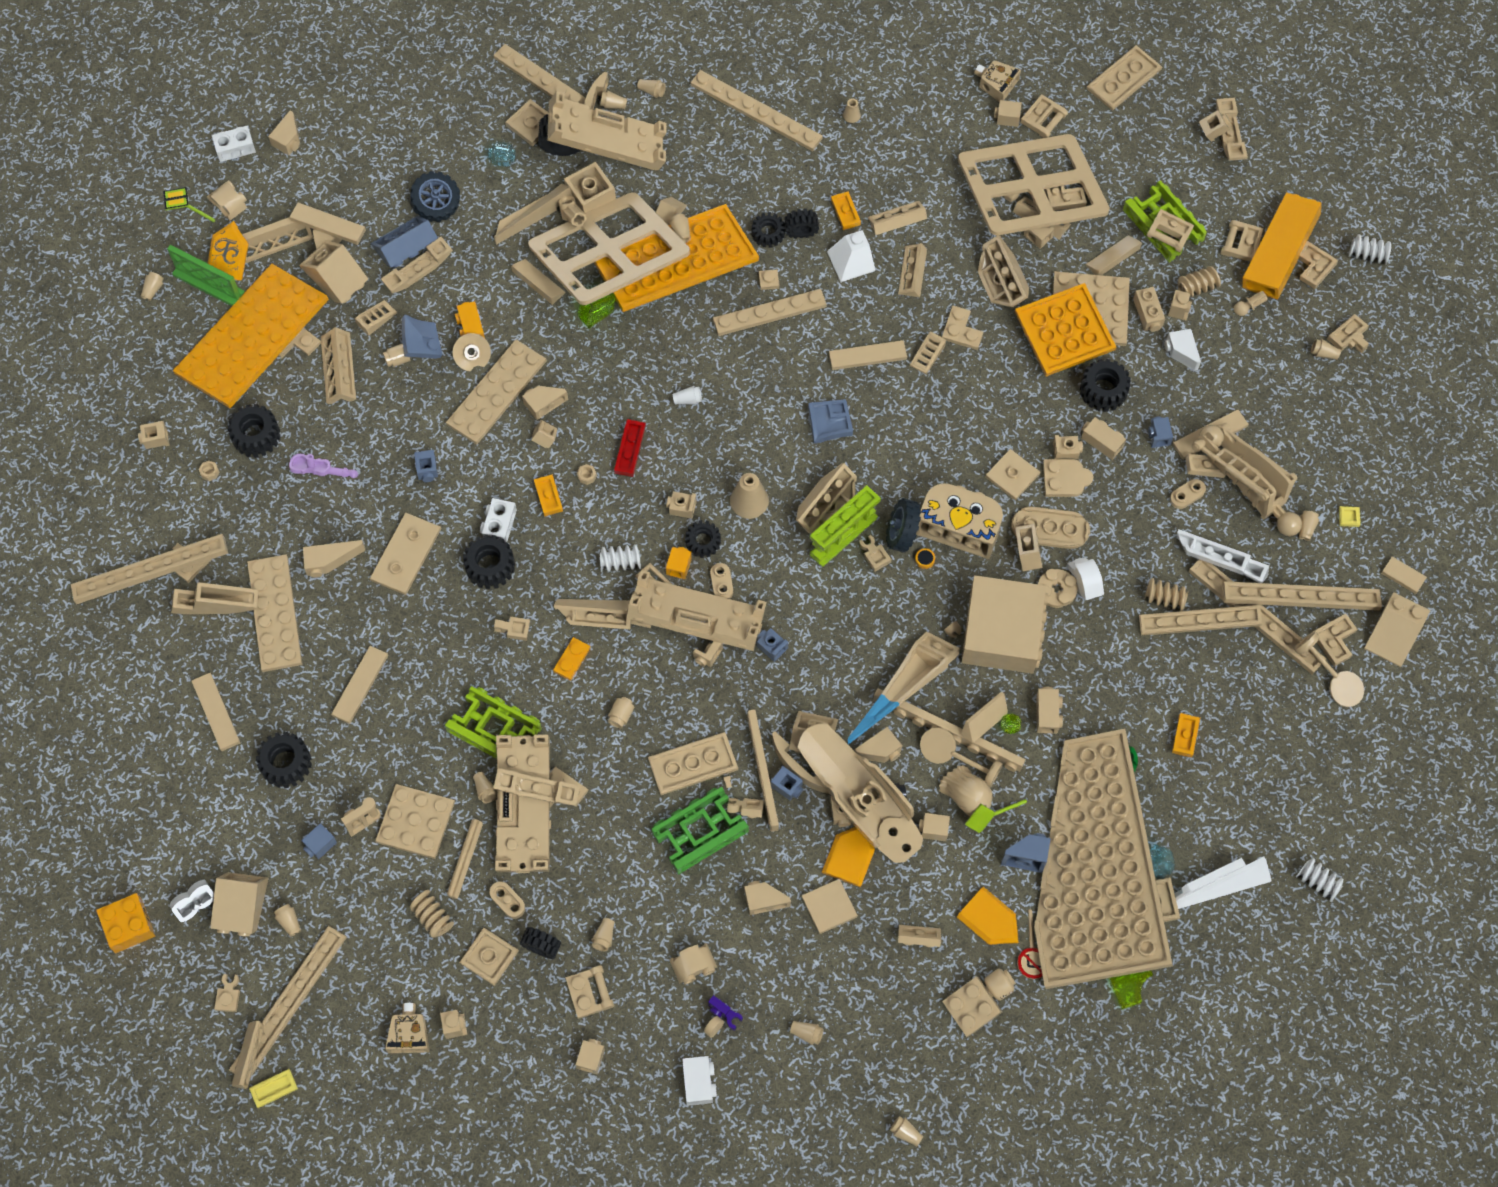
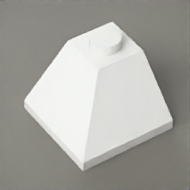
(851, 256)

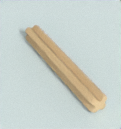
(464, 858)

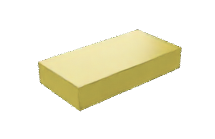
(273, 1088)

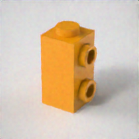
(469, 319)

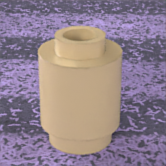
(395, 356)
(620, 712)

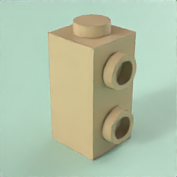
(1149, 309)
(1103, 438)
(1048, 707)

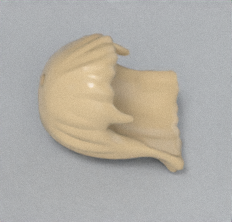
(966, 789)

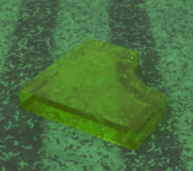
(1128, 988)

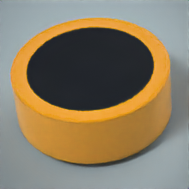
(925, 558)

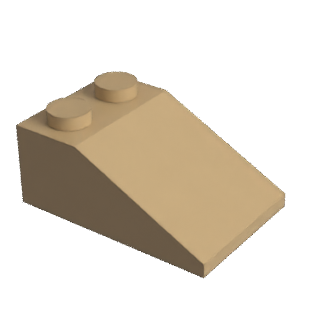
(1397, 629)

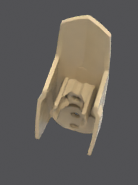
(862, 792)

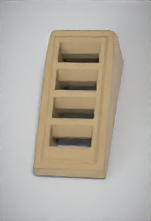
(374, 325)
(933, 342)

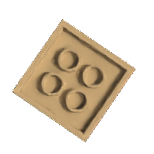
(415, 821)

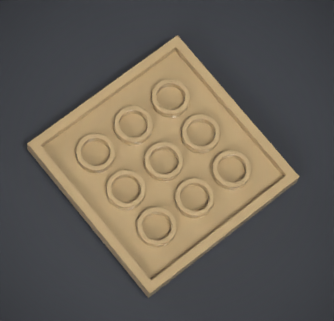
(1109, 296)

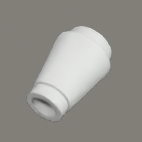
(688, 396)

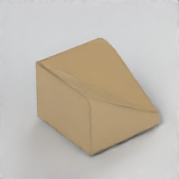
(544, 434)

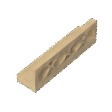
(275, 231)
(341, 364)

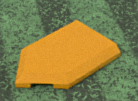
(849, 857)
(990, 919)

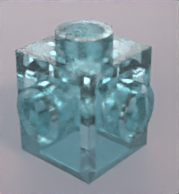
(1163, 855)

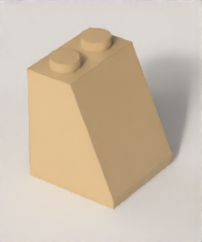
(334, 271)
(238, 903)

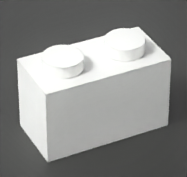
(698, 1080)

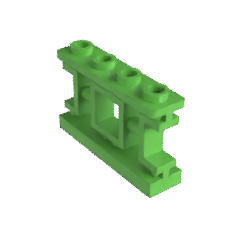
(707, 844)

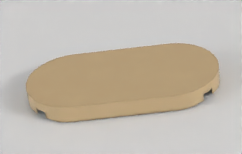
(1054, 526)

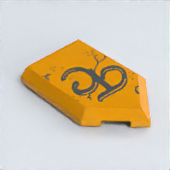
(229, 251)

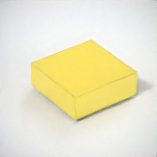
(1349, 516)

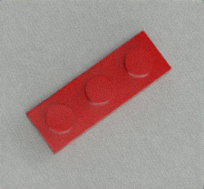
(630, 448)

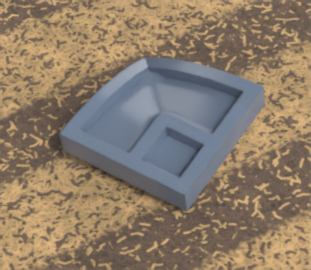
(420, 338)
(829, 420)

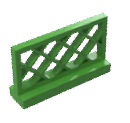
(204, 276)

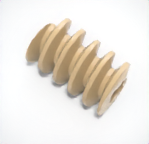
(1199, 281)
(1166, 594)
(429, 915)

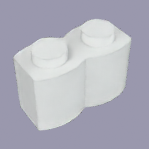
(197, 897)

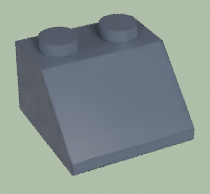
(1028, 853)

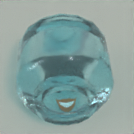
(502, 154)

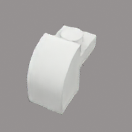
(1088, 577)

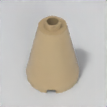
(749, 497)

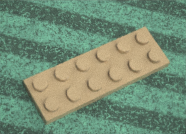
(496, 392)
(275, 613)

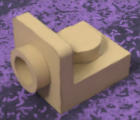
(712, 652)

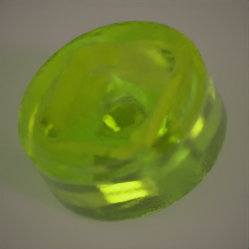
(1010, 723)

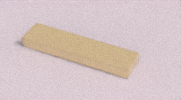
(327, 223)
(868, 355)
(1234, 419)
(359, 685)
(216, 712)

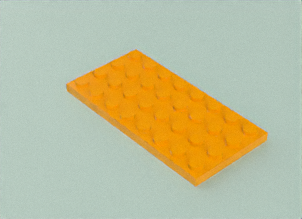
(715, 249)
(250, 335)

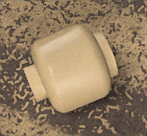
(999, 984)

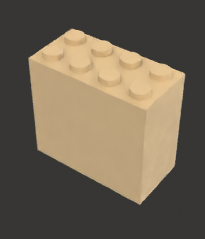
(1005, 624)

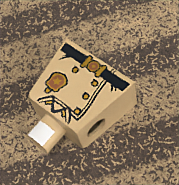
(998, 79)
(407, 1032)

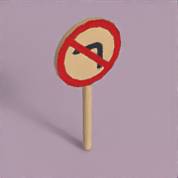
(1029, 959)

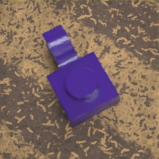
(720, 1009)

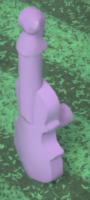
(307, 464)

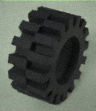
(768, 220)
(801, 223)
(702, 528)
(540, 943)

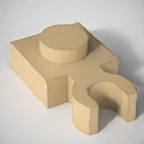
(875, 555)
(748, 807)
(227, 998)

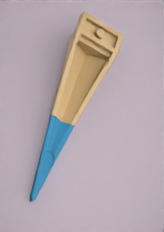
(922, 664)

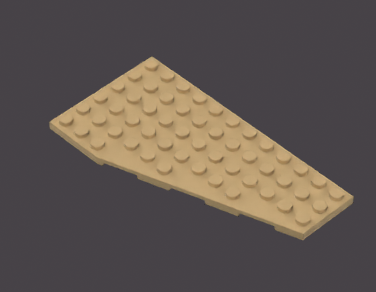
(1099, 882)

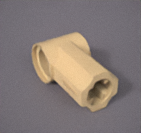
(571, 212)

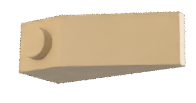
(327, 557)

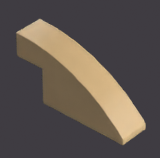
(214, 600)

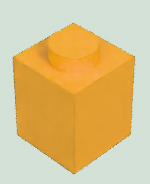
(678, 562)

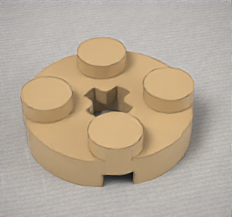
(1066, 581)

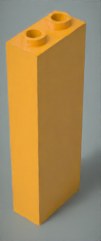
(1282, 245)

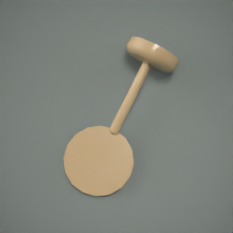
(1345, 686)
(940, 746)

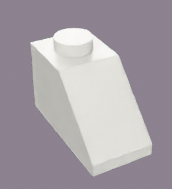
(1183, 348)

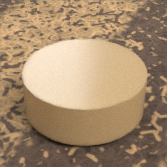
(713, 1026)

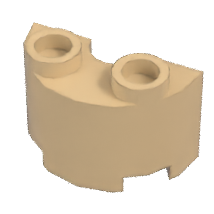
(228, 200)
(693, 962)

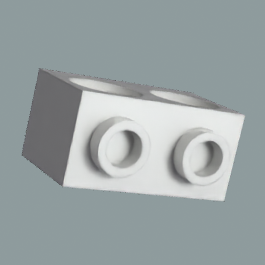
(233, 143)
(502, 522)

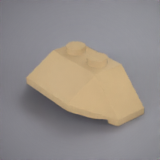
(1002, 274)
(827, 498)

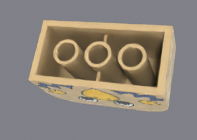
(961, 519)

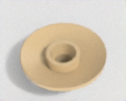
(481, 351)

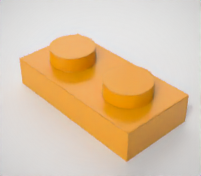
(845, 210)
(548, 495)
(572, 659)
(1186, 735)

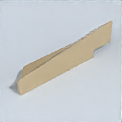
(531, 213)
(597, 613)

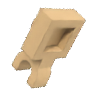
(516, 628)

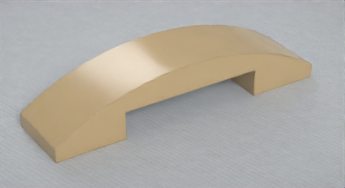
(596, 90)
(1231, 140)
(418, 268)
(781, 748)
(536, 787)

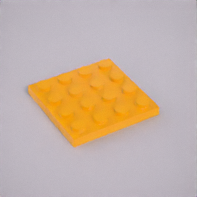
(1065, 329)

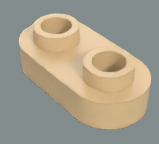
(1188, 493)
(721, 581)
(508, 900)

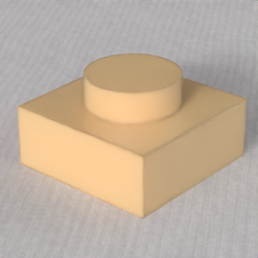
(769, 279)

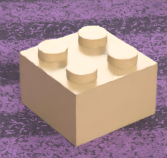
(590, 188)

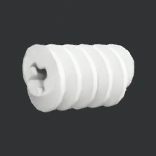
(1370, 249)
(620, 557)
(1321, 879)

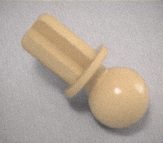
(1241, 308)

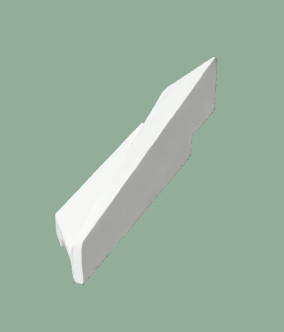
(1223, 556)
(1224, 881)

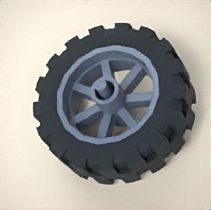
(443, 182)
(903, 525)

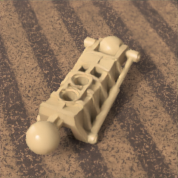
(1255, 474)

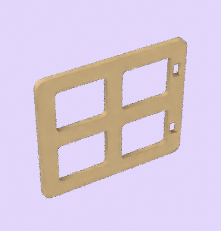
(1033, 184)
(609, 248)

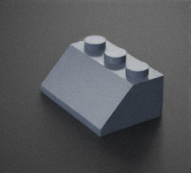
(404, 241)

